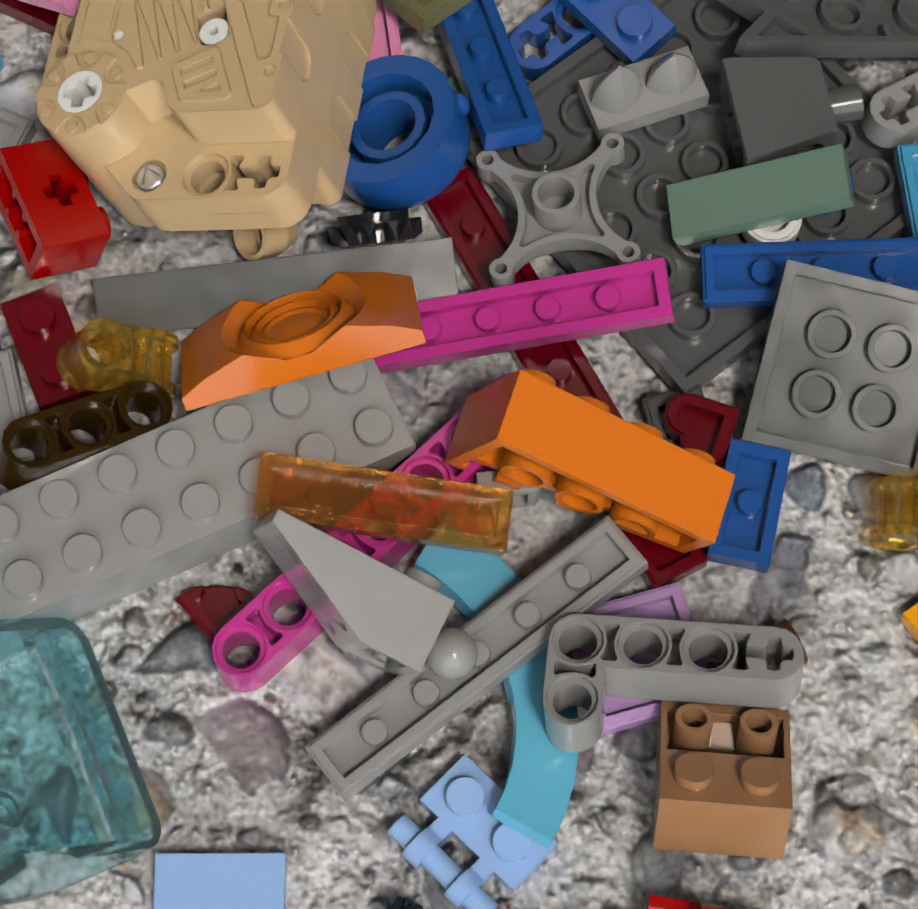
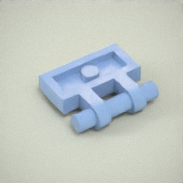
(463, 809)

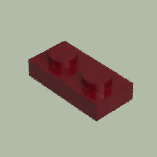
(39, 329)

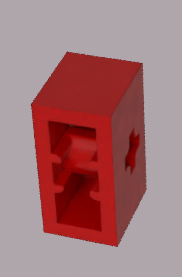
(50, 210)

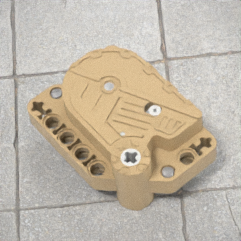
(209, 106)

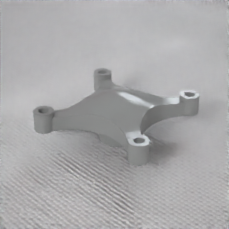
(557, 209)

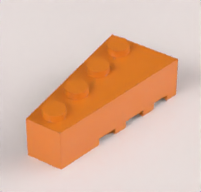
(592, 460)

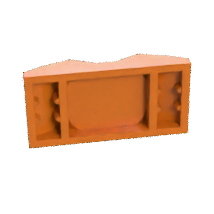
(299, 335)

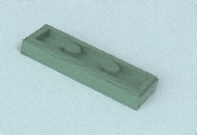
(760, 195)

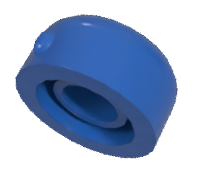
(400, 98)

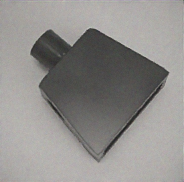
(781, 107)

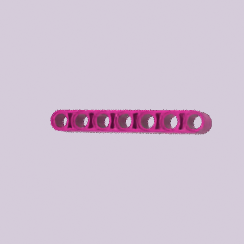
(282, 643)

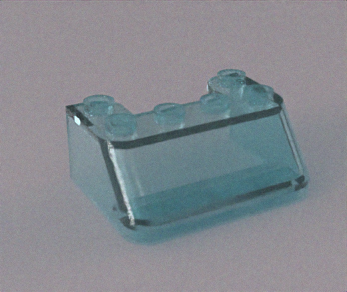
(66, 765)

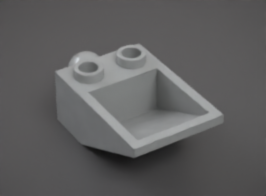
(366, 605)

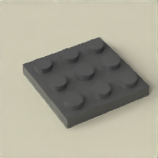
(839, 371)

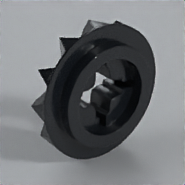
(374, 228)

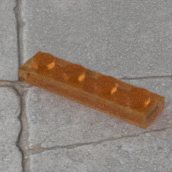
(385, 503)

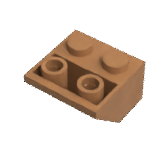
(722, 780)

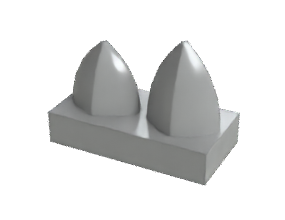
(643, 92)

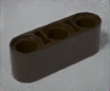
(100, 414)

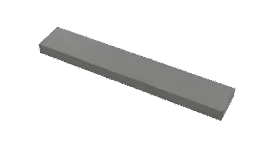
(506, 638)

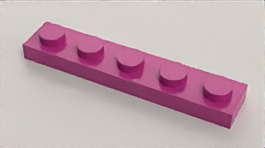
(539, 314)

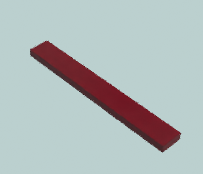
(478, 239)

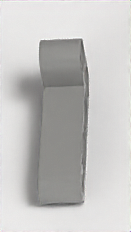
(669, 677)

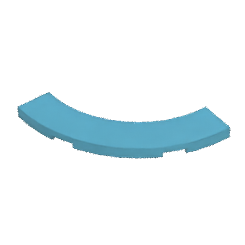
(538, 771)

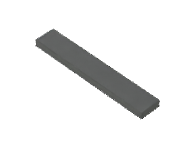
(195, 294)

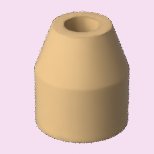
(264, 243)

